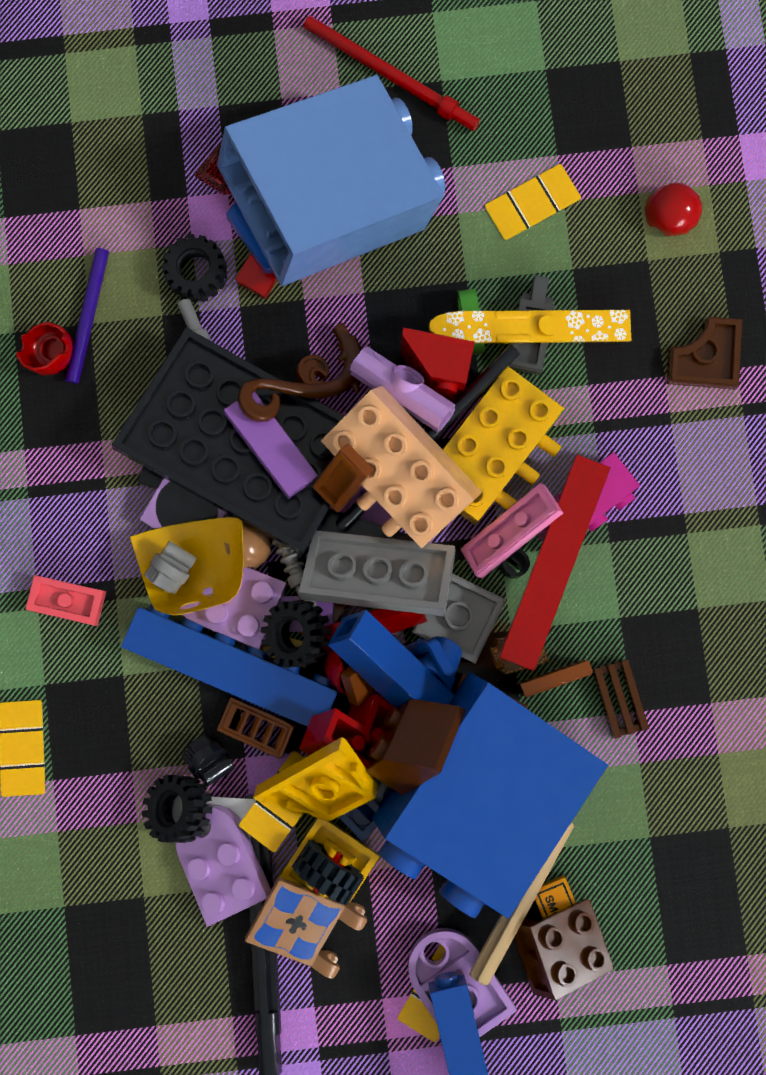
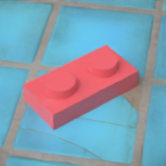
(65, 600)

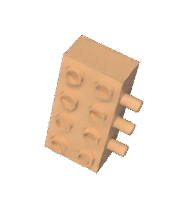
(410, 472)

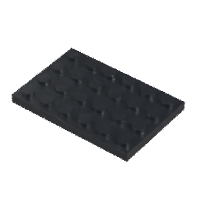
(190, 441)

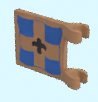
(298, 924)

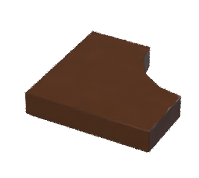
(711, 358)

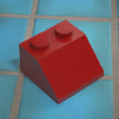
(439, 359)

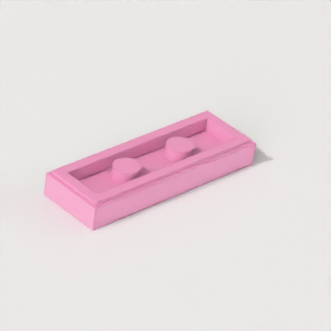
(511, 530)

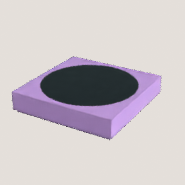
(176, 506)

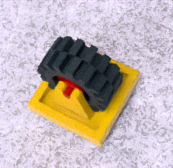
(331, 862)

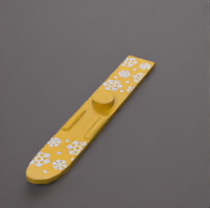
(535, 326)

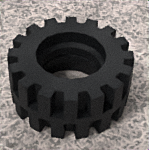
(182, 252)

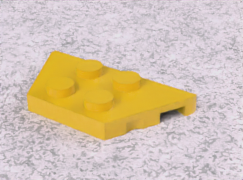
(322, 783)

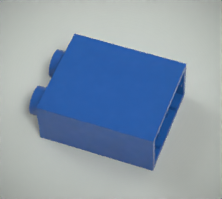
(493, 806)

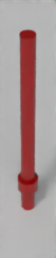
(446, 106)

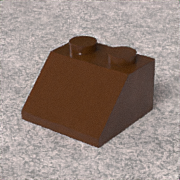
(414, 743)

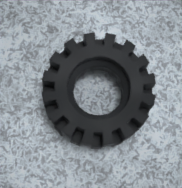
(278, 633)
(161, 804)

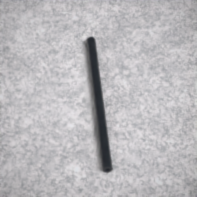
(467, 397)

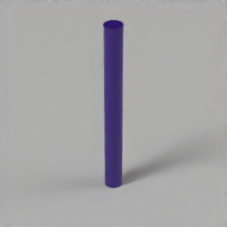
(87, 315)

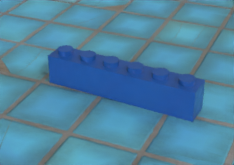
(228, 666)

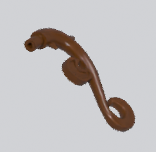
(307, 384)

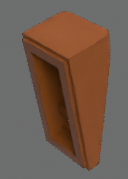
(284, 737)

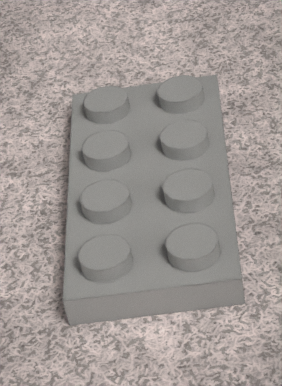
(378, 573)

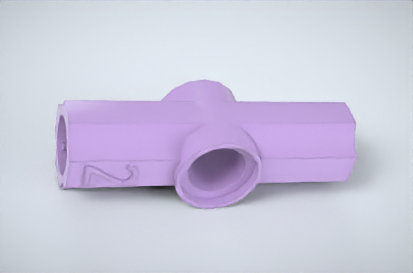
(405, 386)

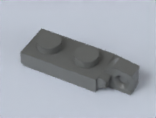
(533, 354)

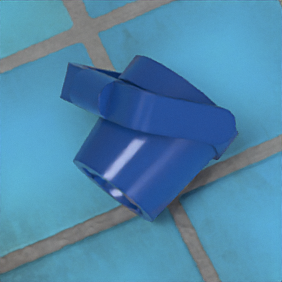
(439, 656)

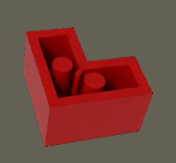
(359, 727)

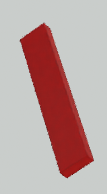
(554, 563)

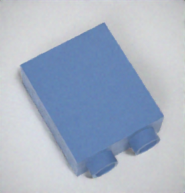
(330, 178)

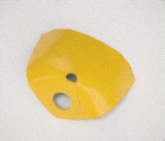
(212, 564)

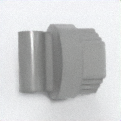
(170, 568)

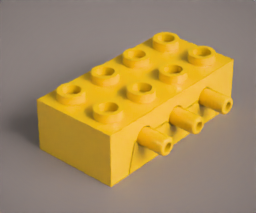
(501, 437)

